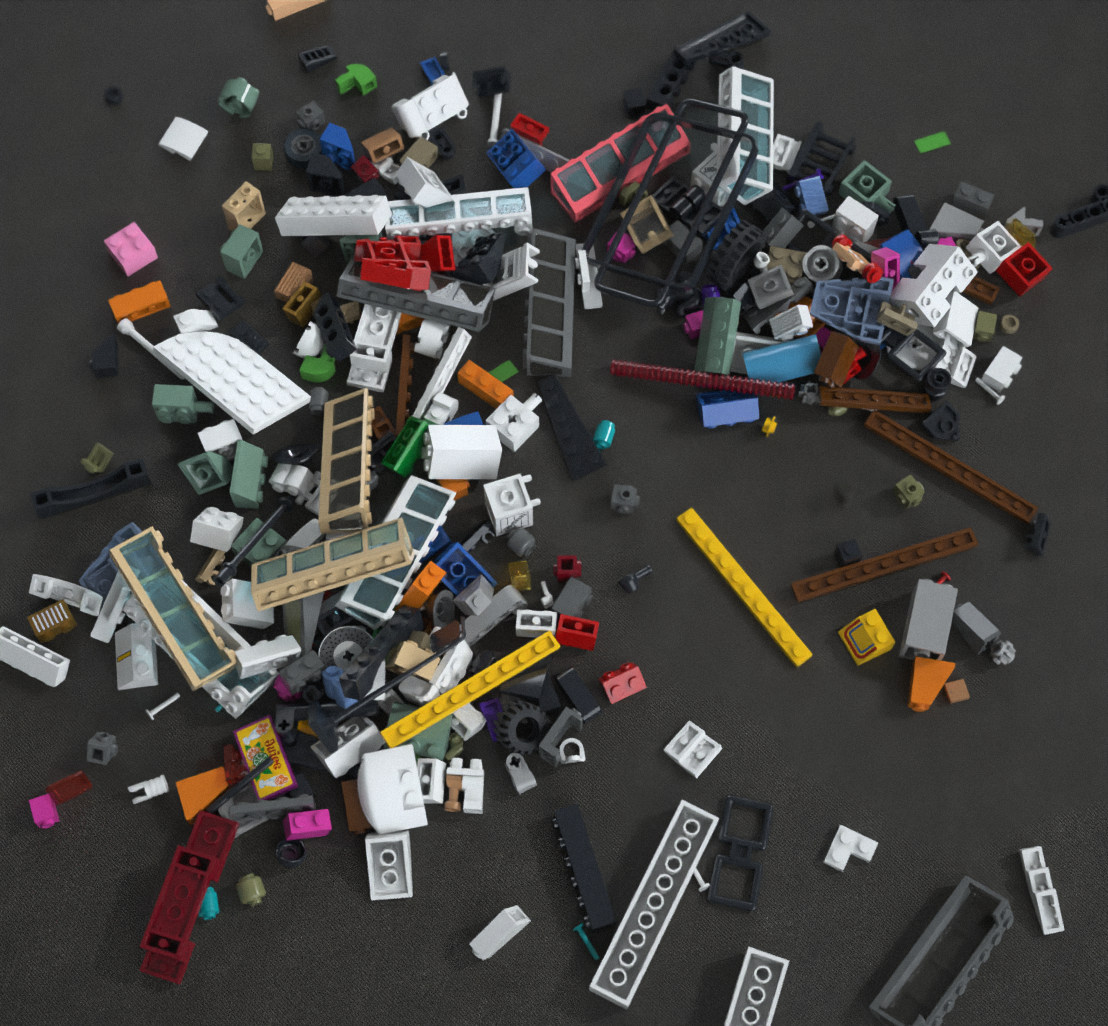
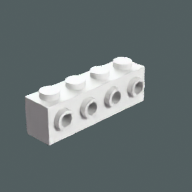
(32, 658)

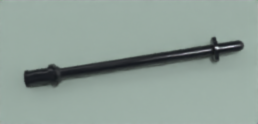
(229, 569)

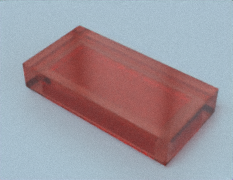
(69, 787)

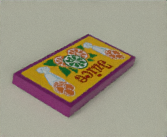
(256, 744)

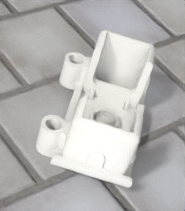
(431, 107)
(445, 677)

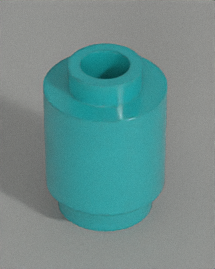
(604, 434)
(209, 906)

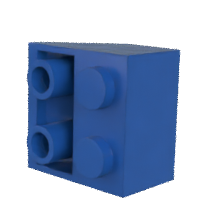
(337, 146)

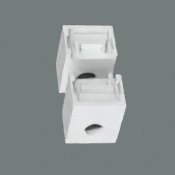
(943, 271)

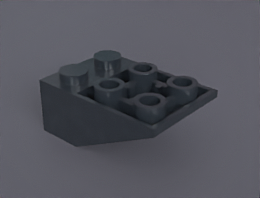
(482, 260)

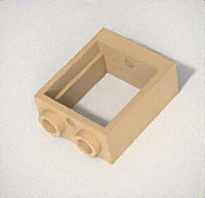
(238, 212)

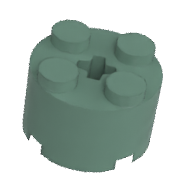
(238, 97)

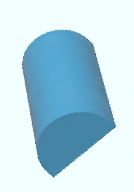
(783, 360)

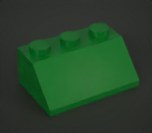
(406, 447)

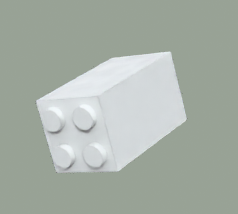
(461, 451)

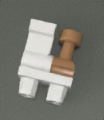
(466, 780)

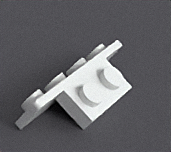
(585, 278)
(112, 610)

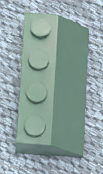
(717, 335)

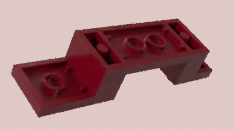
(183, 895)

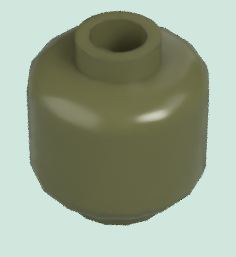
(250, 890)

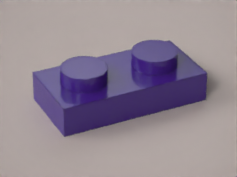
(489, 710)

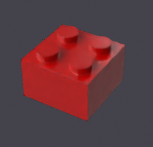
(1024, 269)

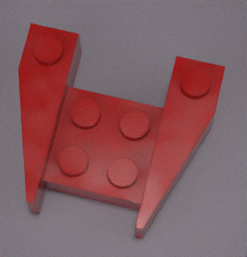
(393, 262)

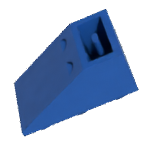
(515, 160)

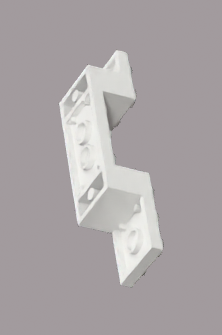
(374, 344)

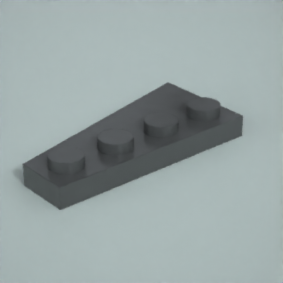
(758, 317)
(272, 809)

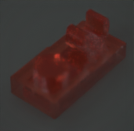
(232, 765)

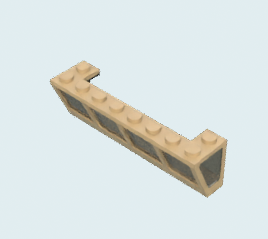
(346, 463)

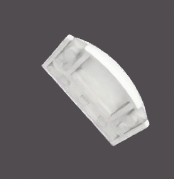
(391, 790)

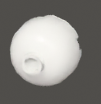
(310, 342)

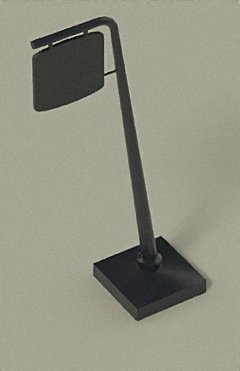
(325, 725)

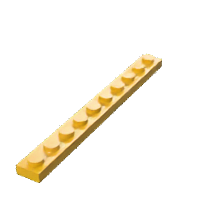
(744, 587)
(469, 690)

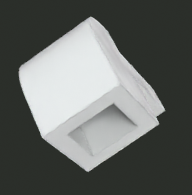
(442, 410)

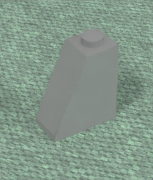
(956, 224)
(475, 597)

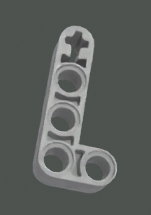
(503, 603)

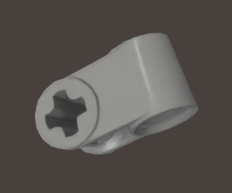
(521, 776)

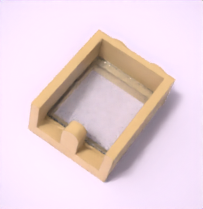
(648, 225)

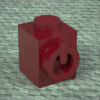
(365, 169)
(567, 567)

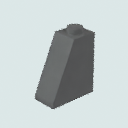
(974, 627)

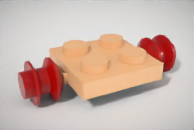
(854, 260)

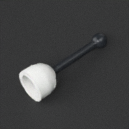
(760, 261)

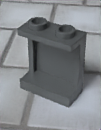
(547, 747)

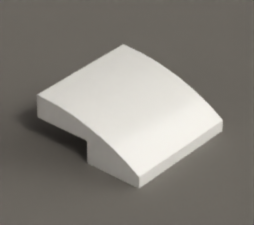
(183, 138)
(957, 362)
(692, 749)

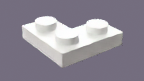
(847, 843)

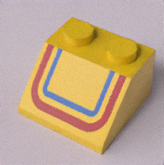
(866, 637)

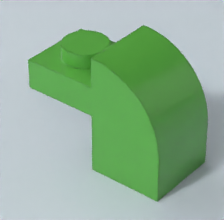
(358, 76)
(318, 369)

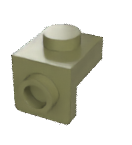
(628, 193)
(97, 459)

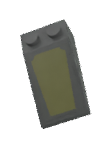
(301, 619)

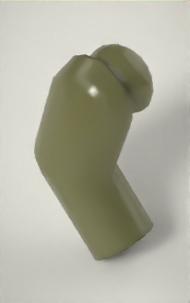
(836, 411)
(456, 746)

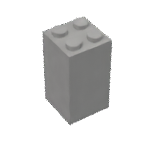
(928, 620)

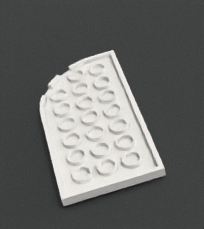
(233, 377)

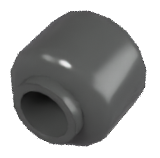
(521, 542)

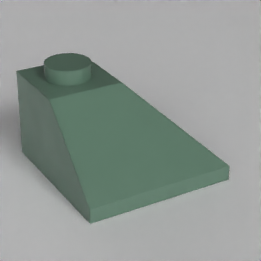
(207, 471)

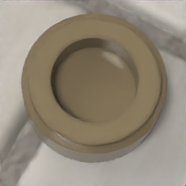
(1009, 324)

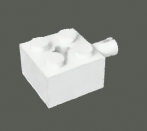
(992, 247)
(515, 420)

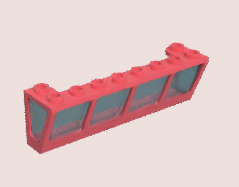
(587, 180)

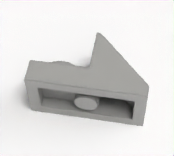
(1032, 224)

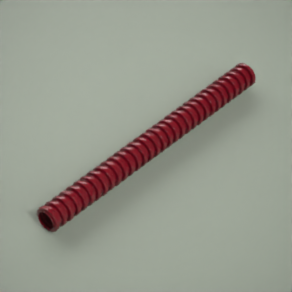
(702, 379)

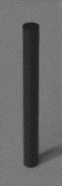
(240, 785)

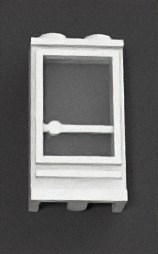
(514, 271)

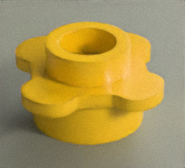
(769, 426)

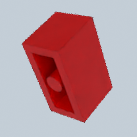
(577, 632)

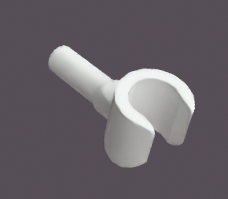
(547, 601)

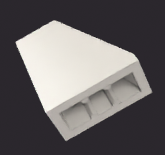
(499, 932)

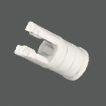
(152, 788)

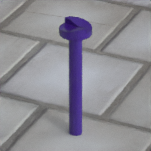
(812, 176)

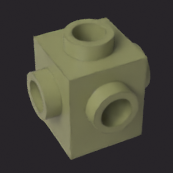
(909, 492)

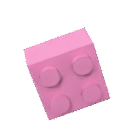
(130, 249)

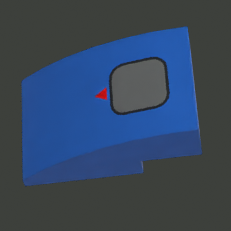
(909, 251)

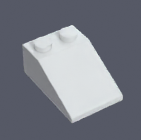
(389, 865)

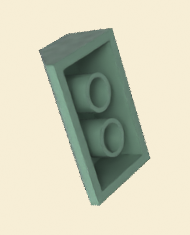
(248, 475)
(428, 743)

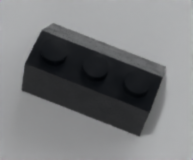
(773, 201)

